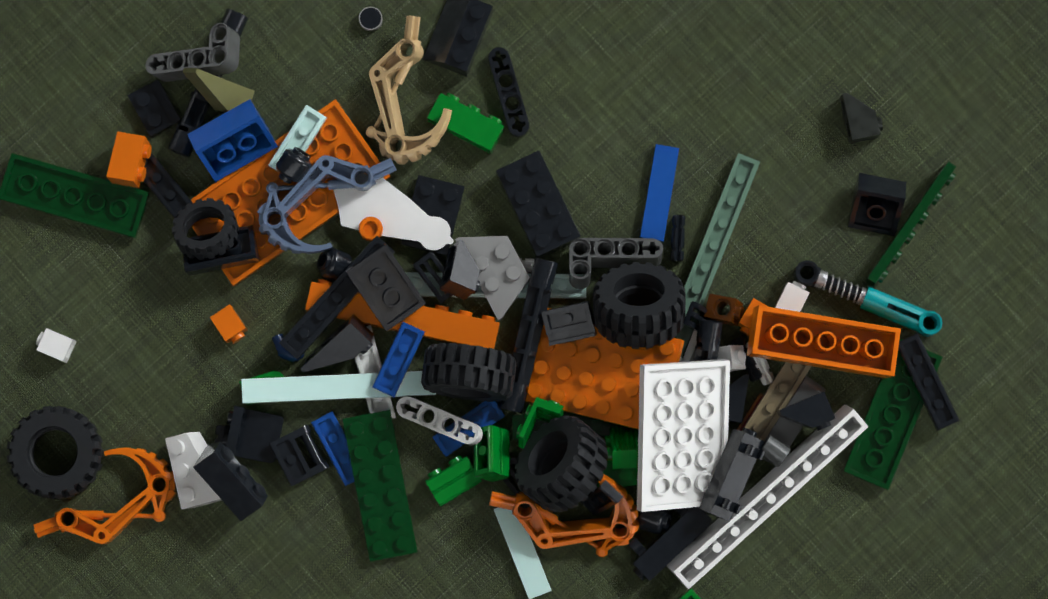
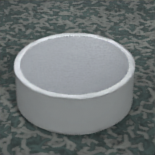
(370, 19)

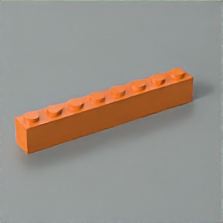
(435, 322)

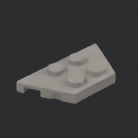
(500, 269)

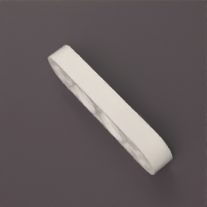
(439, 420)

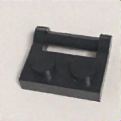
(291, 458)

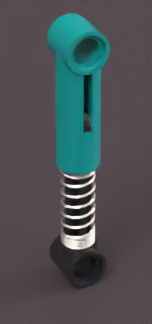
(871, 300)

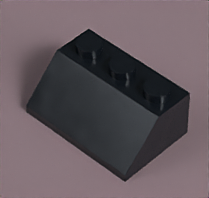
(459, 35)
(230, 480)

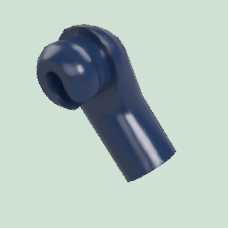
(283, 353)

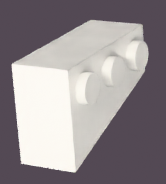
(183, 454)

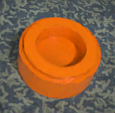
(370, 228)

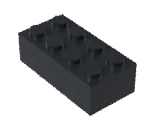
(538, 204)

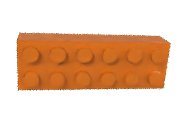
(823, 342)

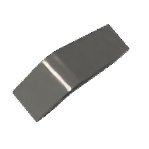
(170, 65)
(614, 259)
(785, 431)

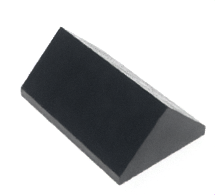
(241, 253)

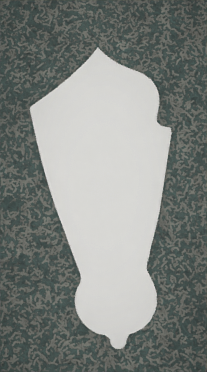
(396, 212)

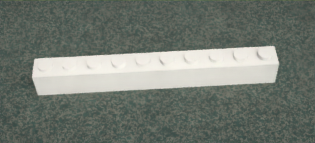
(767, 496)

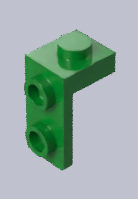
(542, 410)

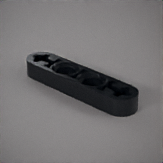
(508, 92)

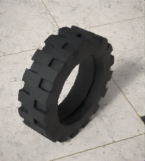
(201, 210)

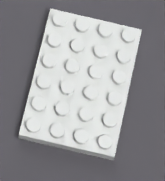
(680, 431)

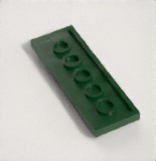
(73, 195)
(890, 425)
(380, 485)

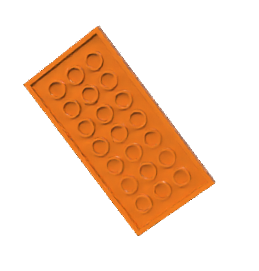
(246, 189)

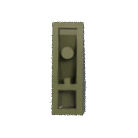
(218, 92)

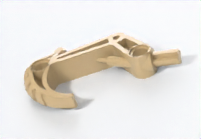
(385, 80)

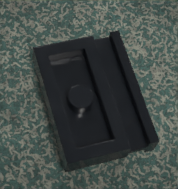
(154, 108)
(569, 323)

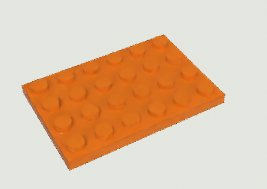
(595, 376)

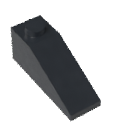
(342, 345)

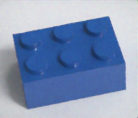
(232, 140)

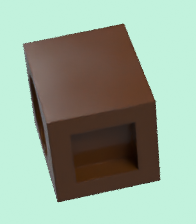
(717, 303)

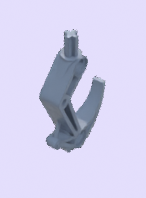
(324, 168)

